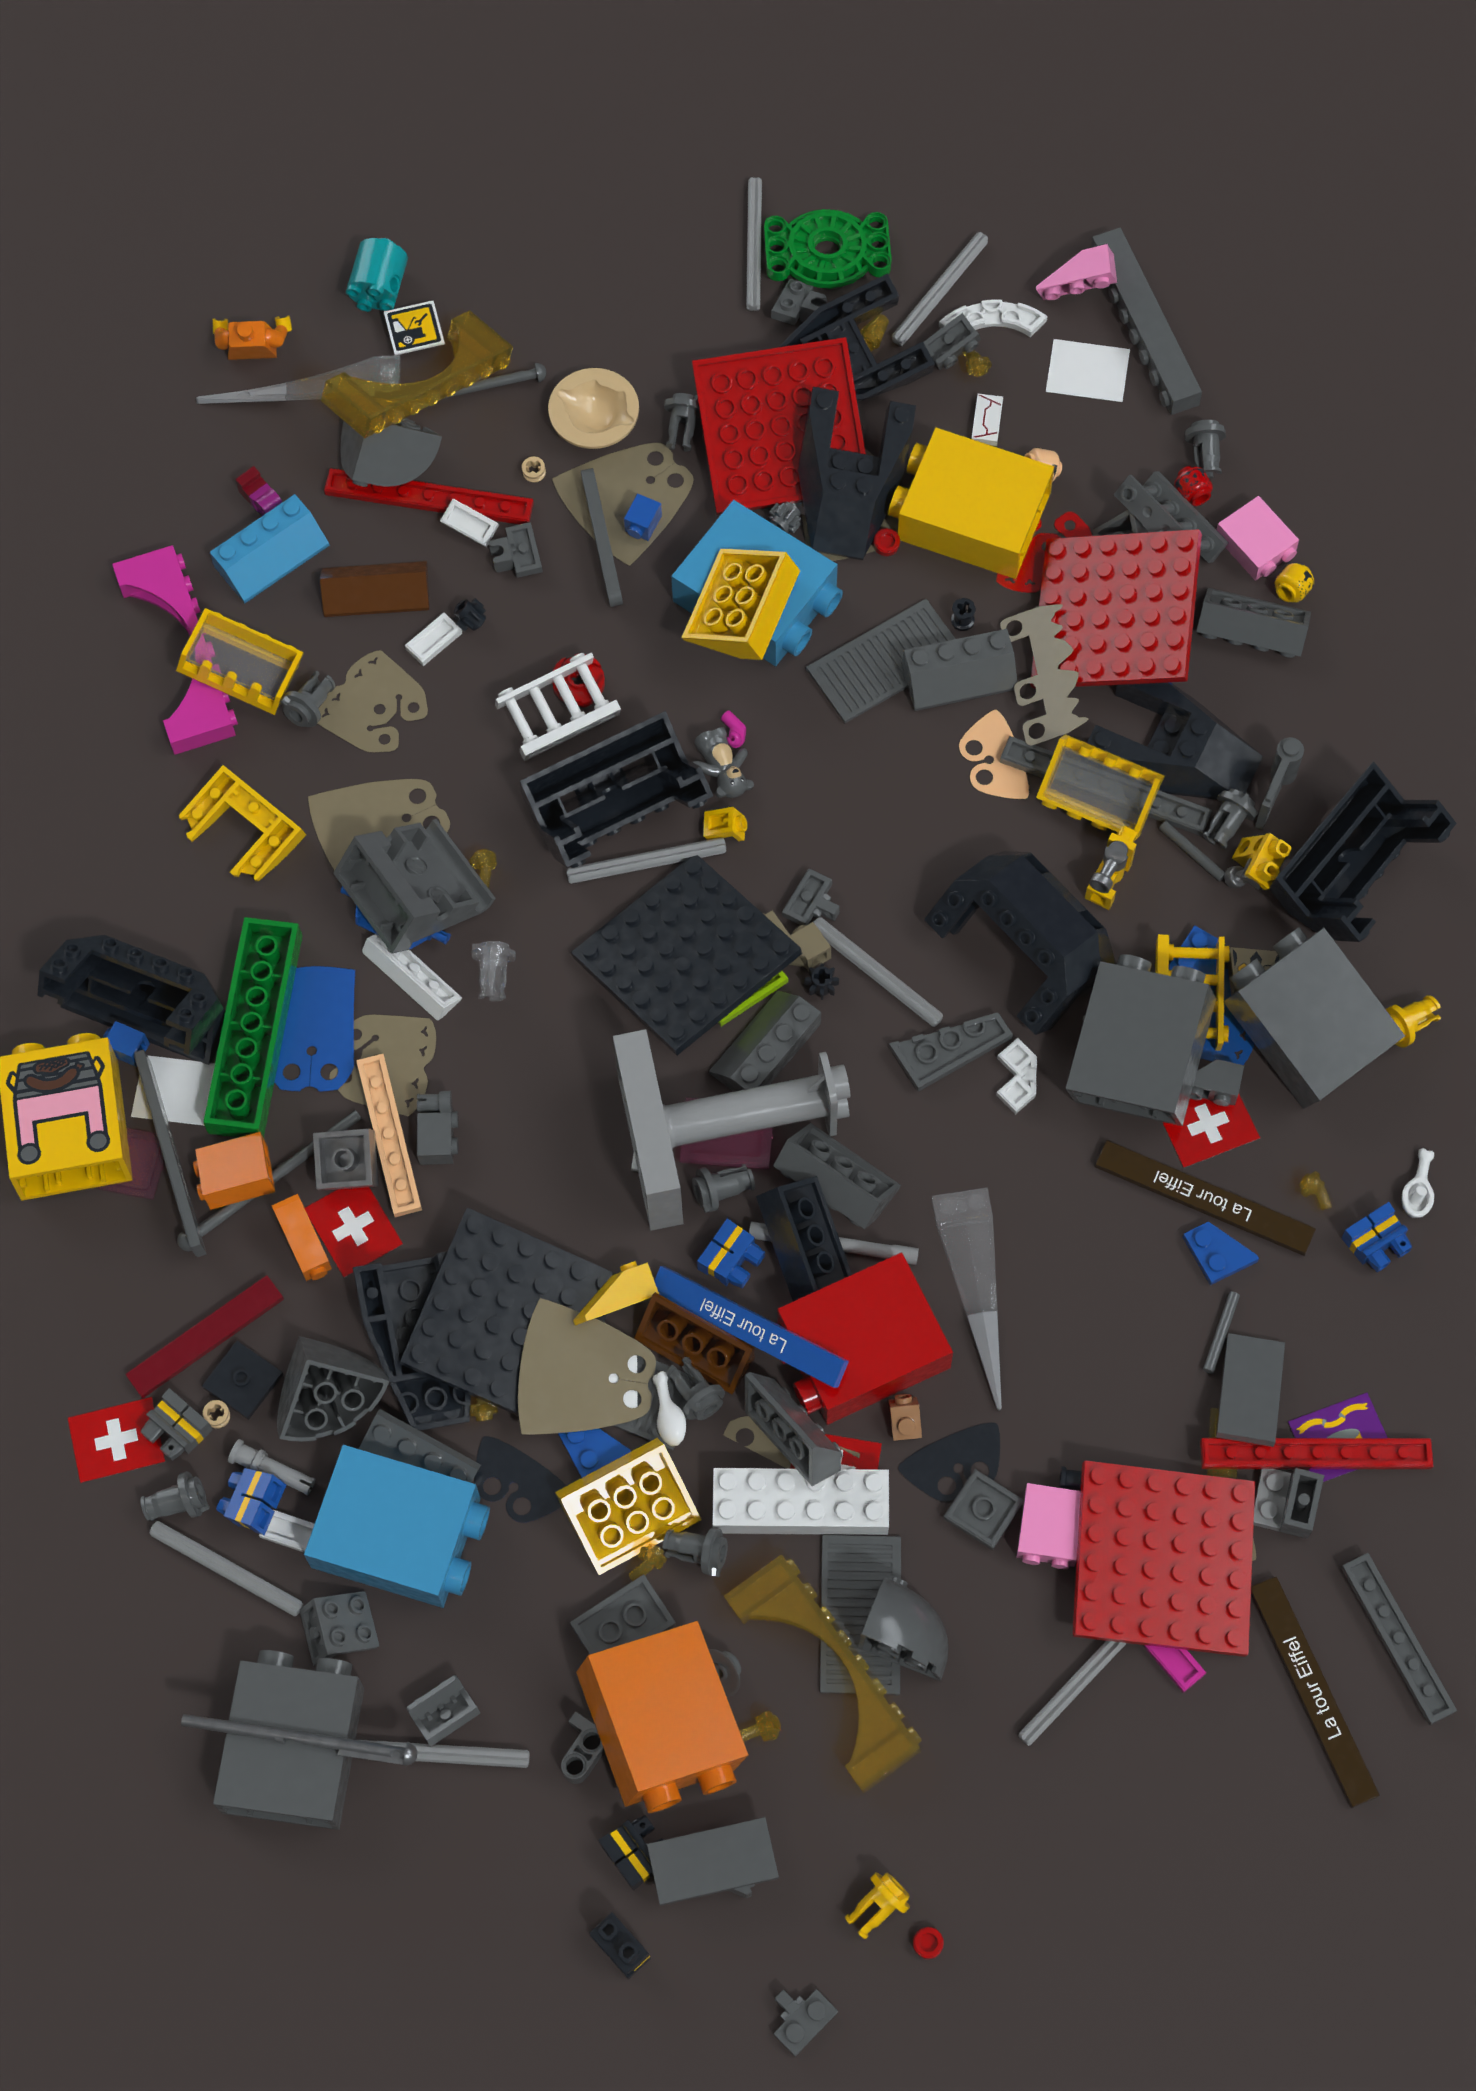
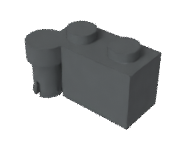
(436, 1128)

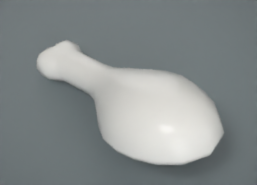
(1418, 1193)
(670, 1419)

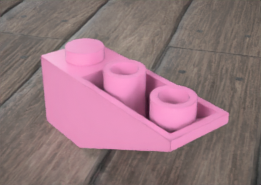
(1084, 271)

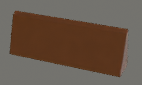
(375, 589)
(682, 1334)

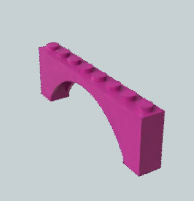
(159, 580)

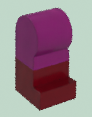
(257, 491)

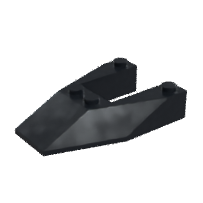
(841, 319)
(846, 490)
(1188, 747)

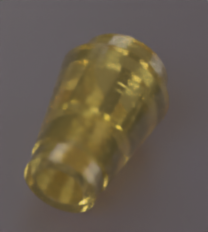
(874, 331)

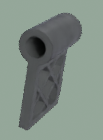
(1283, 772)

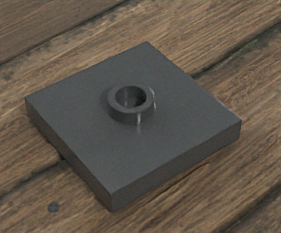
(983, 1509)

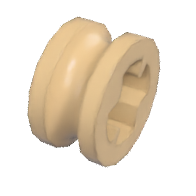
(534, 462)
(211, 1407)

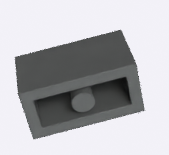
(1301, 1503)

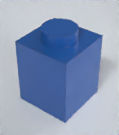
(642, 517)
(126, 1042)

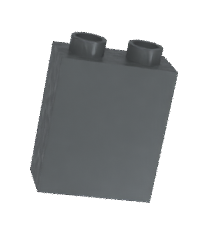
(1311, 1015)
(1142, 1040)
(289, 1778)

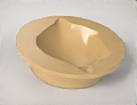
(593, 408)

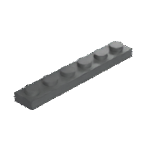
(1398, 1639)

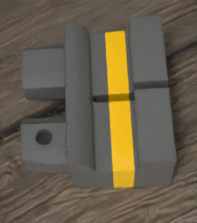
(177, 1421)

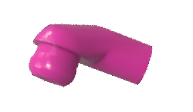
(737, 729)

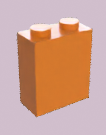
(234, 1171)

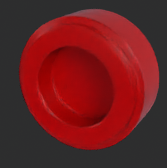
(886, 542)
(928, 1943)

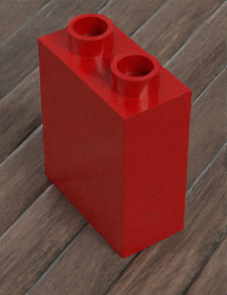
(876, 1324)

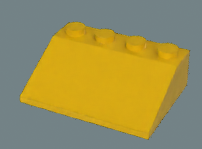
(742, 602)
(628, 1505)

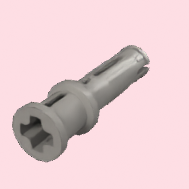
(259, 1461)

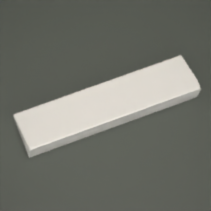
(413, 977)

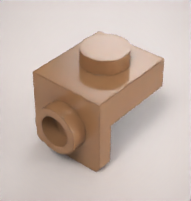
(905, 1417)

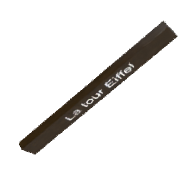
(1205, 1198)
(1314, 1692)

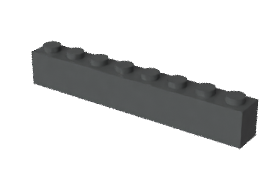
(1149, 328)

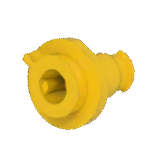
(1414, 1018)
(888, 1896)

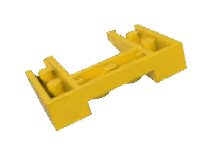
(228, 790)

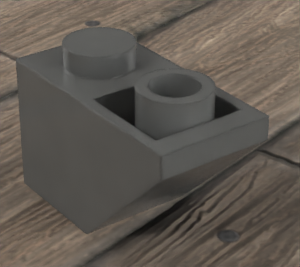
(1218, 1082)

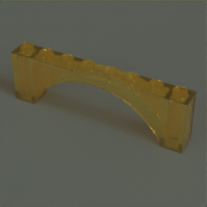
(376, 405)
(882, 1738)

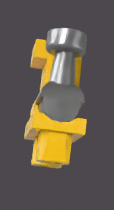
(1116, 860)
(1259, 860)

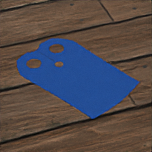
(322, 1018)

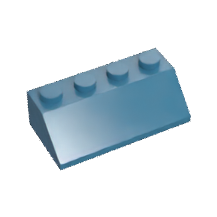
(269, 548)

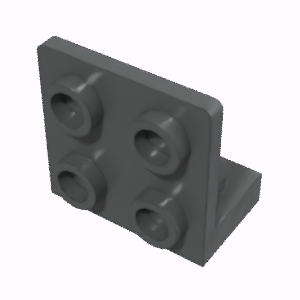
(338, 1625)

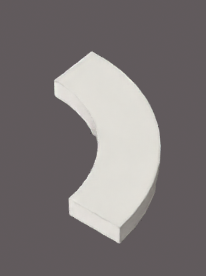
(1000, 314)

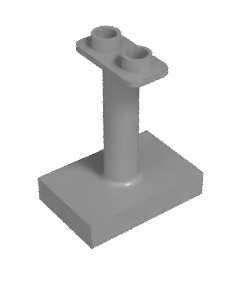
(661, 1127)

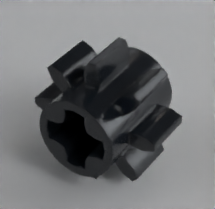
(469, 614)
(822, 973)

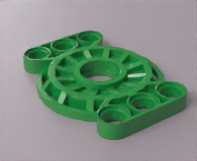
(827, 270)

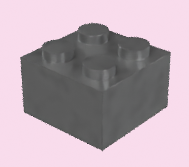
(345, 1159)

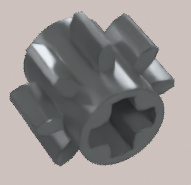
(785, 517)

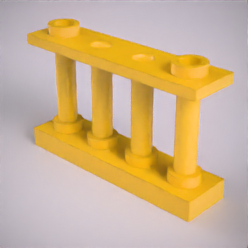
(1167, 952)

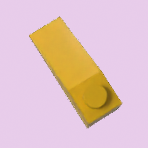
(621, 1290)

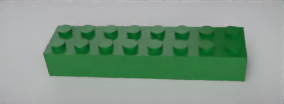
(253, 1028)

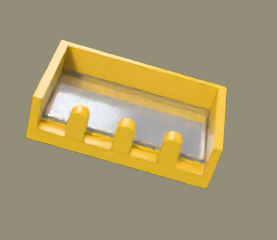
(239, 661)
(1098, 786)

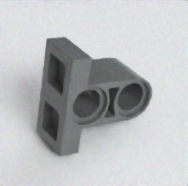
(579, 1752)

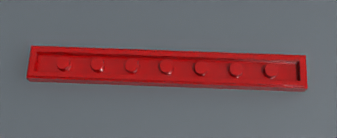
(432, 497)
(1318, 1453)

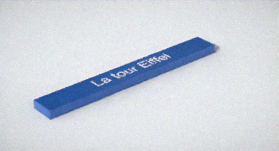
(751, 1327)

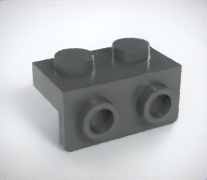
(952, 341)
(442, 1710)

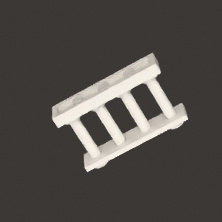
(556, 732)

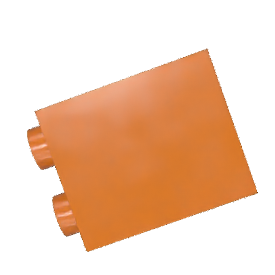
(662, 1717)

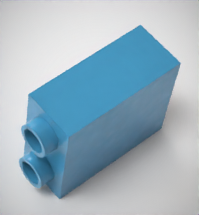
(744, 530)
(396, 1527)

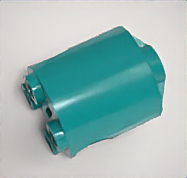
(377, 274)

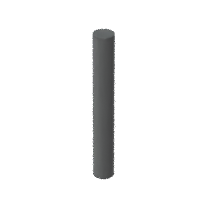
(1192, 851)
(1221, 1332)

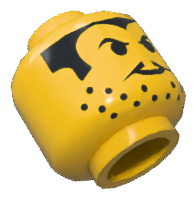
(1294, 582)

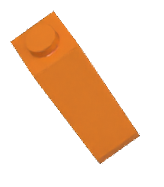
(302, 1238)

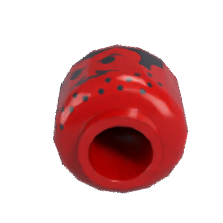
(1194, 485)

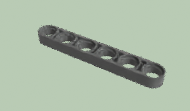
(601, 537)

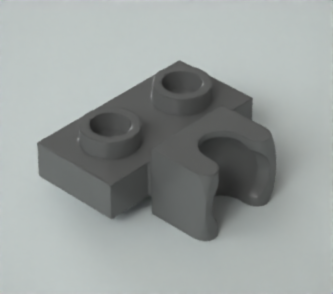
(797, 301)
(517, 551)

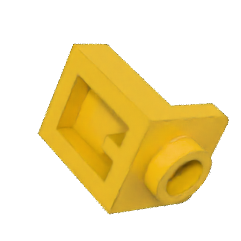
(724, 823)

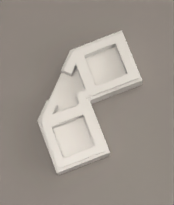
(1023, 1066)

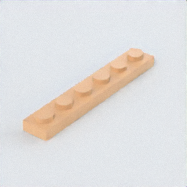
(389, 1135)

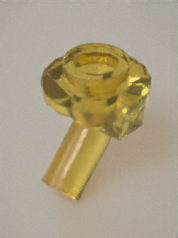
(976, 364)
(485, 861)
(1311, 1185)
(482, 1410)
(652, 1558)
(767, 1726)

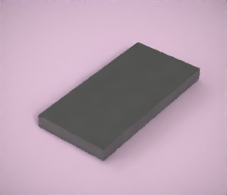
(1250, 1390)
(712, 1861)

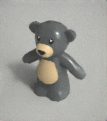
(721, 764)

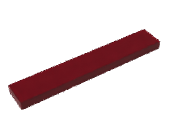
(204, 1336)

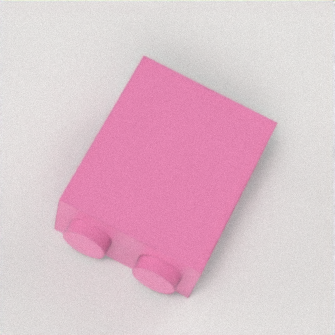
(1258, 538)
(1049, 1526)

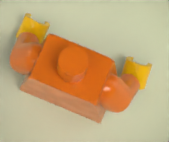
(250, 338)

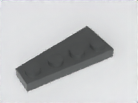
(945, 1051)
(404, 1443)

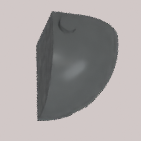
(389, 457)
(326, 1391)
(906, 1630)

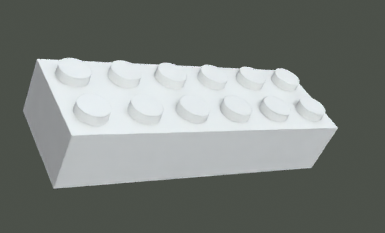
(787, 1504)

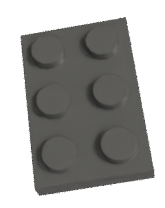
(623, 1618)

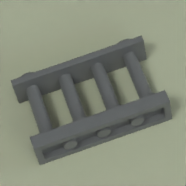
(1164, 508)

